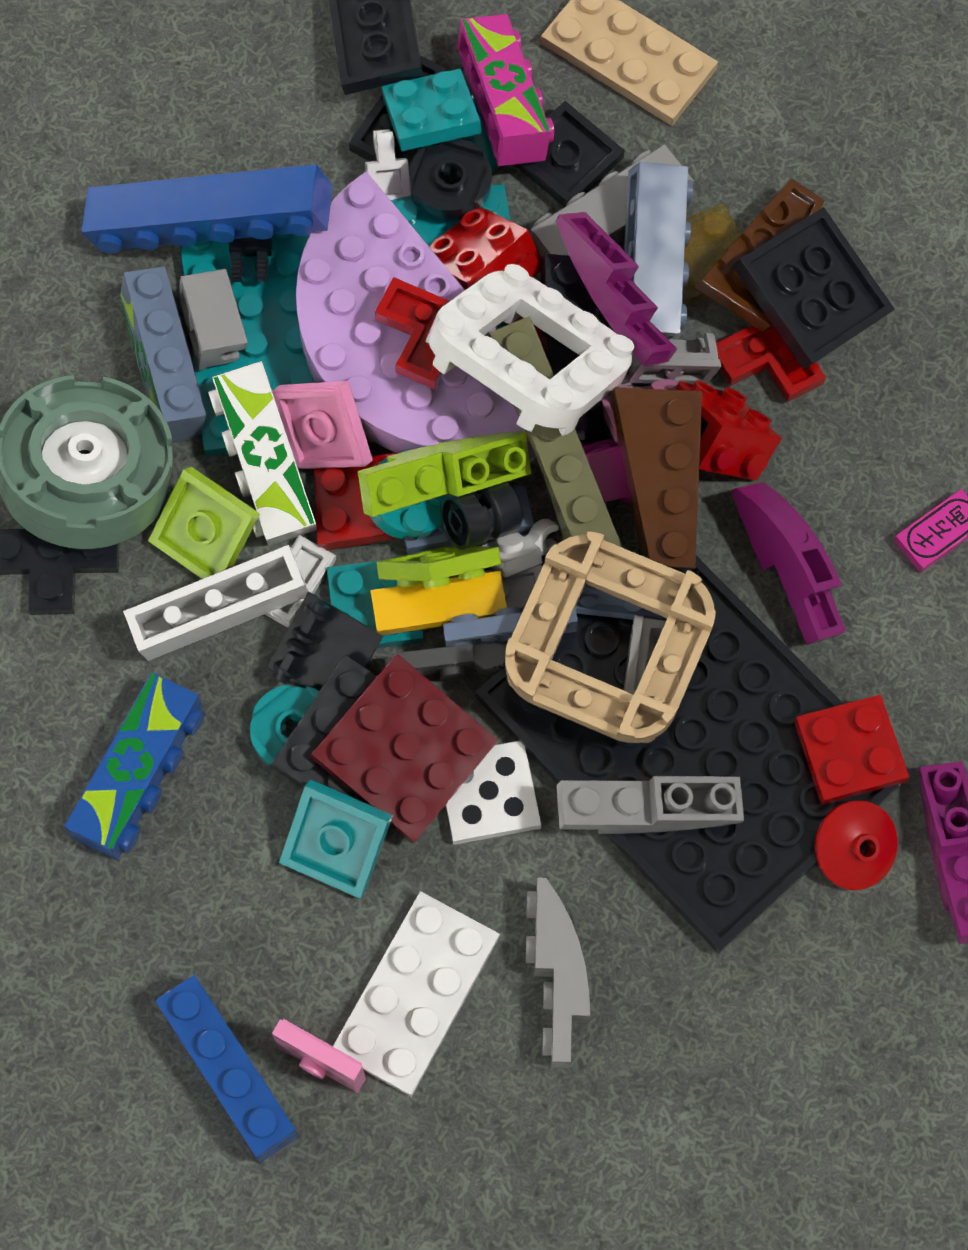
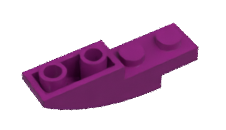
(788, 543)
(946, 818)

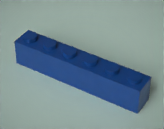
(208, 208)

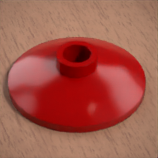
(840, 842)

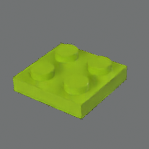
(203, 525)
(438, 564)

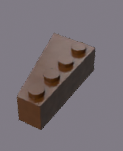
(661, 464)

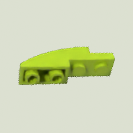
(444, 469)

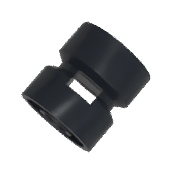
(481, 515)

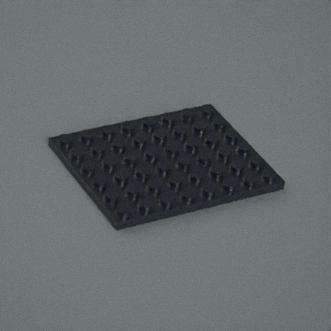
(728, 725)

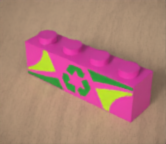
(504, 90)

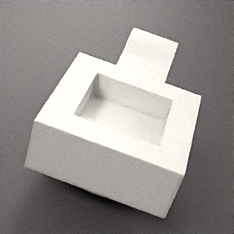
(388, 172)
(522, 552)

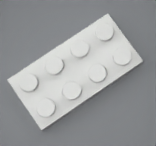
(416, 993)

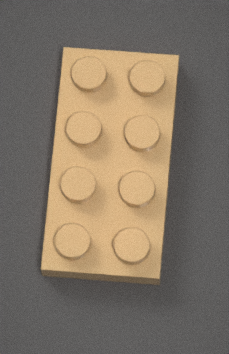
(630, 55)

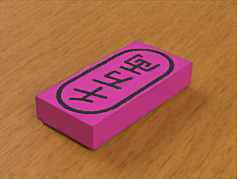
(936, 532)

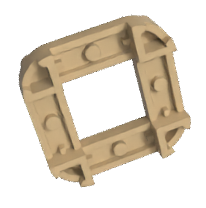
(633, 579)

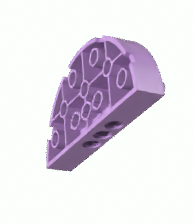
(336, 300)

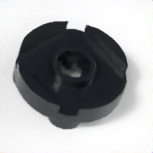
(445, 199)

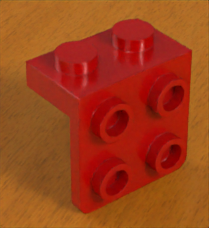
(483, 245)
(737, 437)

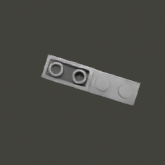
(650, 805)
(557, 955)

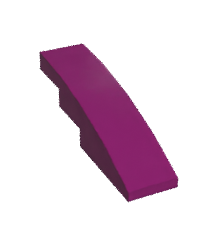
(607, 277)

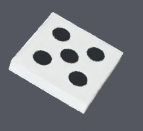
(495, 797)

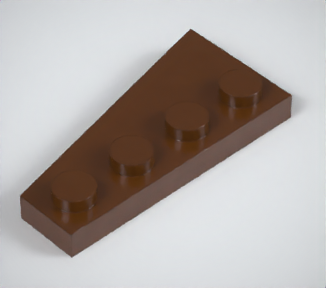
(782, 212)

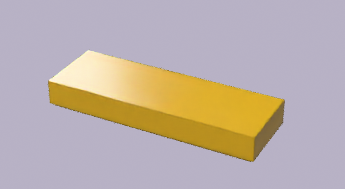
(421, 608)

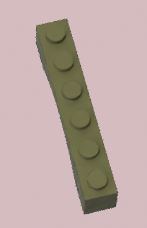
(560, 457)

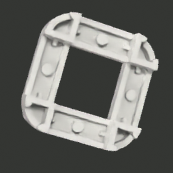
(504, 296)

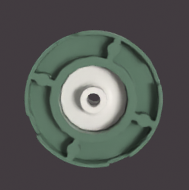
(84, 462)

